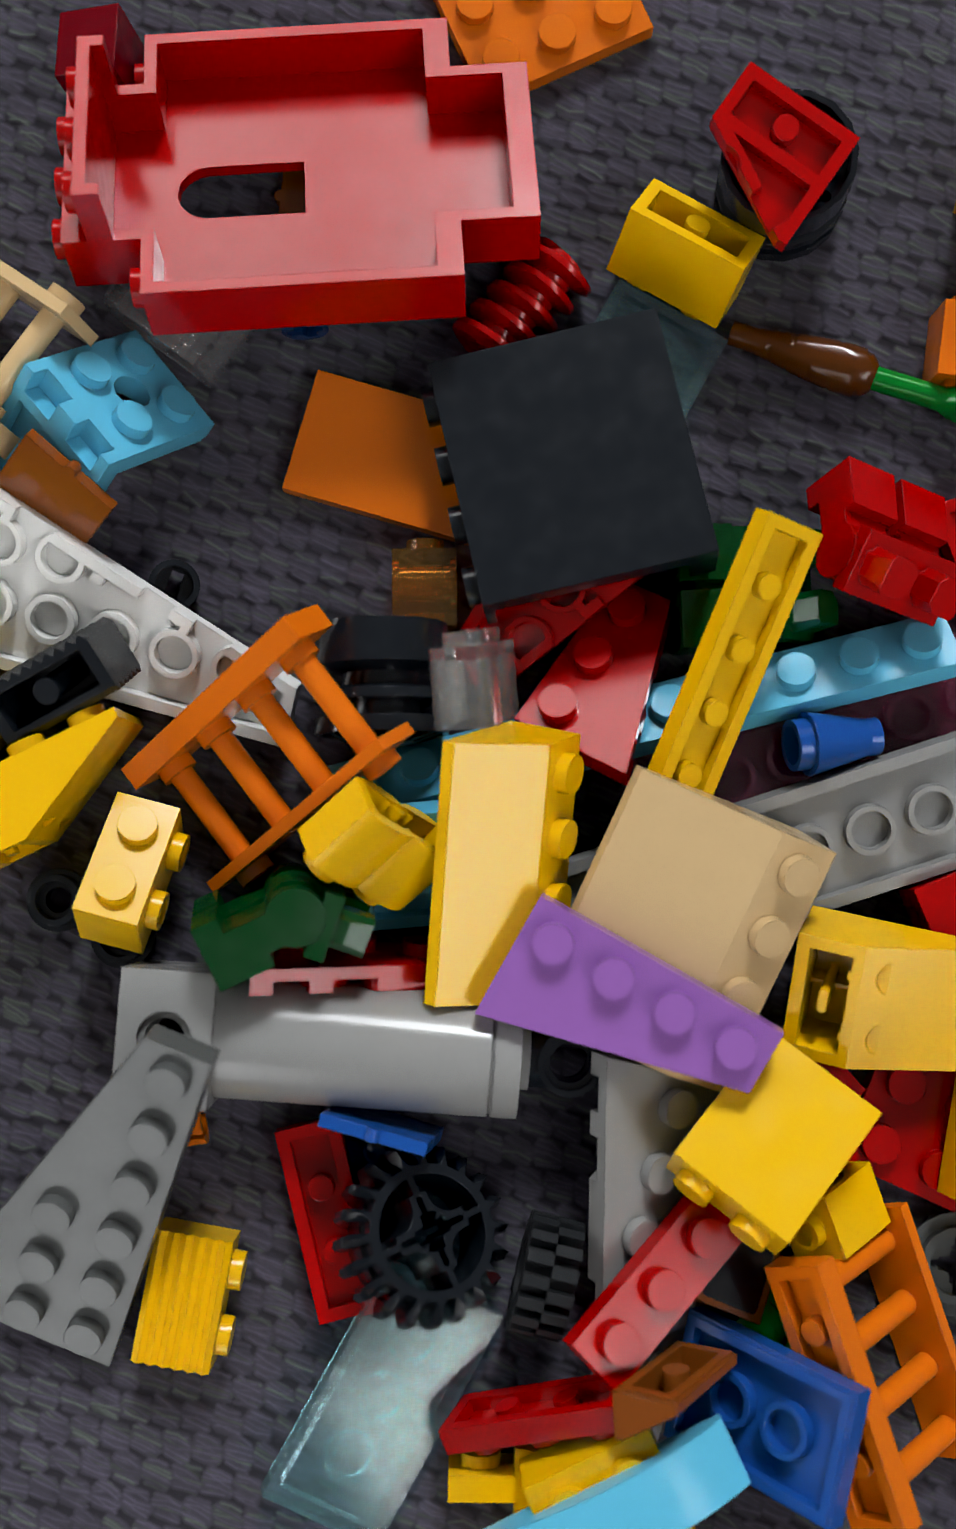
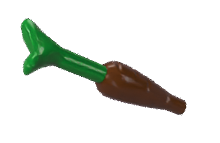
(840, 367)

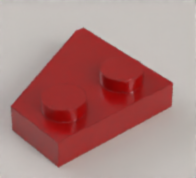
(779, 150)

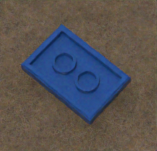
(785, 1415)

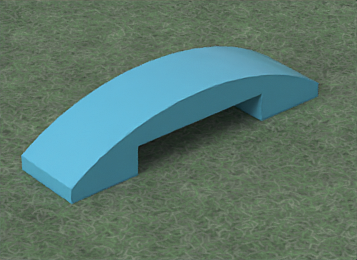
(670, 1490)

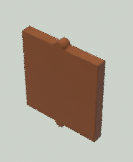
(56, 487)

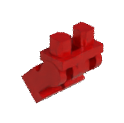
(884, 541)

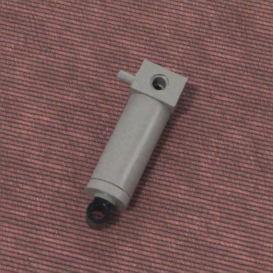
(343, 1045)

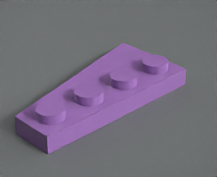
(612, 996)

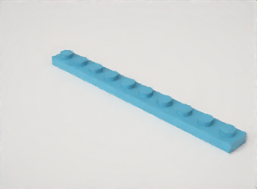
(795, 682)

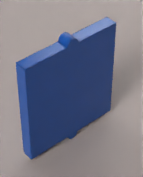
(383, 1128)

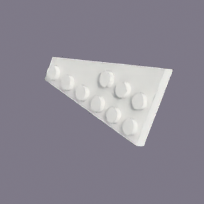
(61, 587)

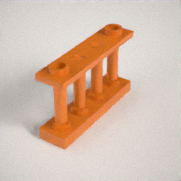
(249, 687)
(823, 1329)

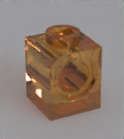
(425, 581)

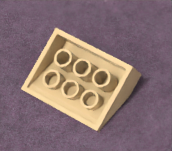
(703, 887)

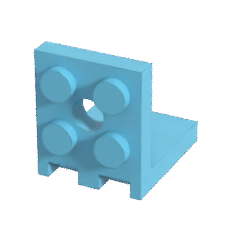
(78, 411)

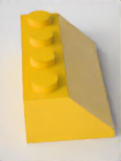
(497, 847)

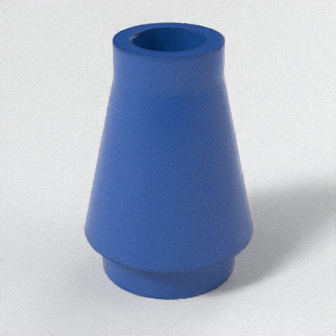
(827, 741)

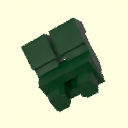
(699, 594)
(286, 912)

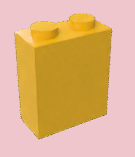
(773, 1149)

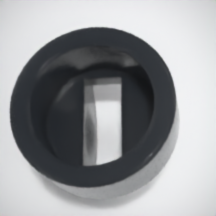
(188, 588)

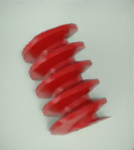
(523, 300)

